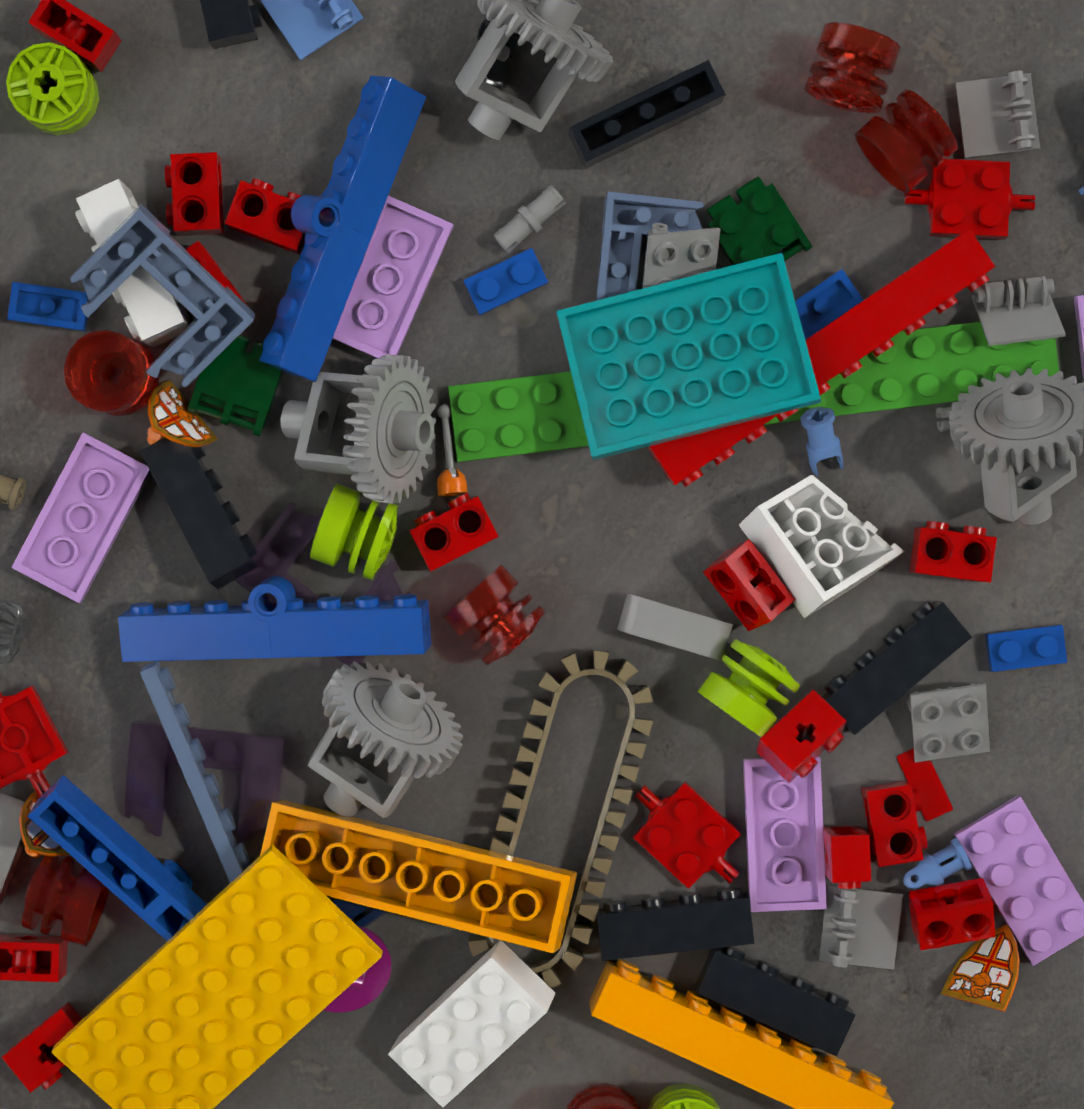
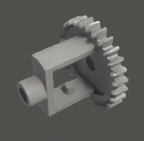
(548, 28)
(1021, 423)
(389, 427)
(394, 723)

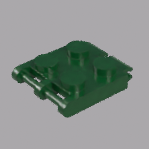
(757, 225)
(237, 385)

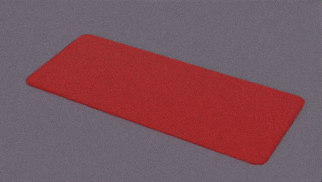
(925, 779)

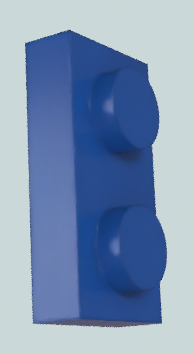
(505, 281)
(826, 303)
(47, 306)
(1026, 648)

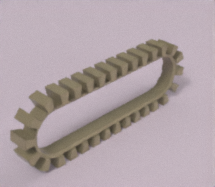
(600, 862)

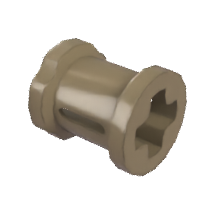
(12, 491)

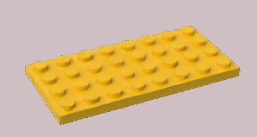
(220, 993)

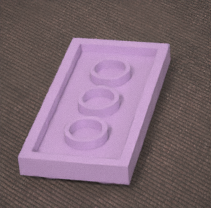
(392, 279)
(82, 518)
(784, 839)
(1024, 879)

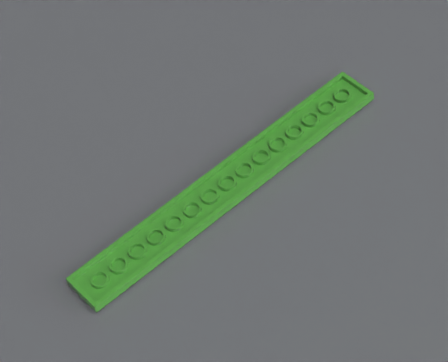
(917, 371)

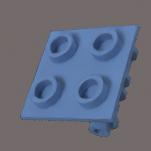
(312, 22)

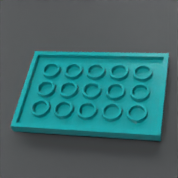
(688, 356)

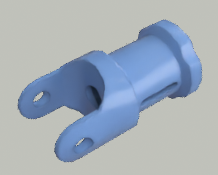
(821, 437)
(929, 870)

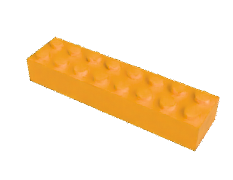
(424, 875)
(729, 1044)

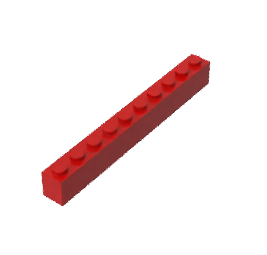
(844, 342)

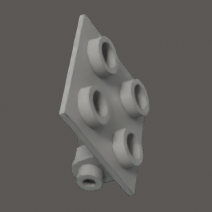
(997, 115)
(679, 254)
(1018, 313)
(949, 722)
(860, 927)

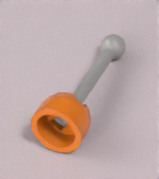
(450, 481)

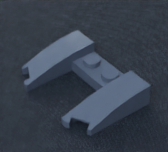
(624, 224)
(147, 243)

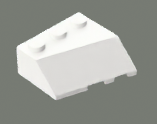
(816, 544)

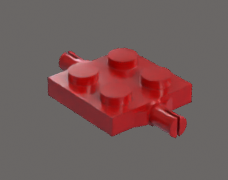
(972, 197)
(27, 740)
(686, 834)

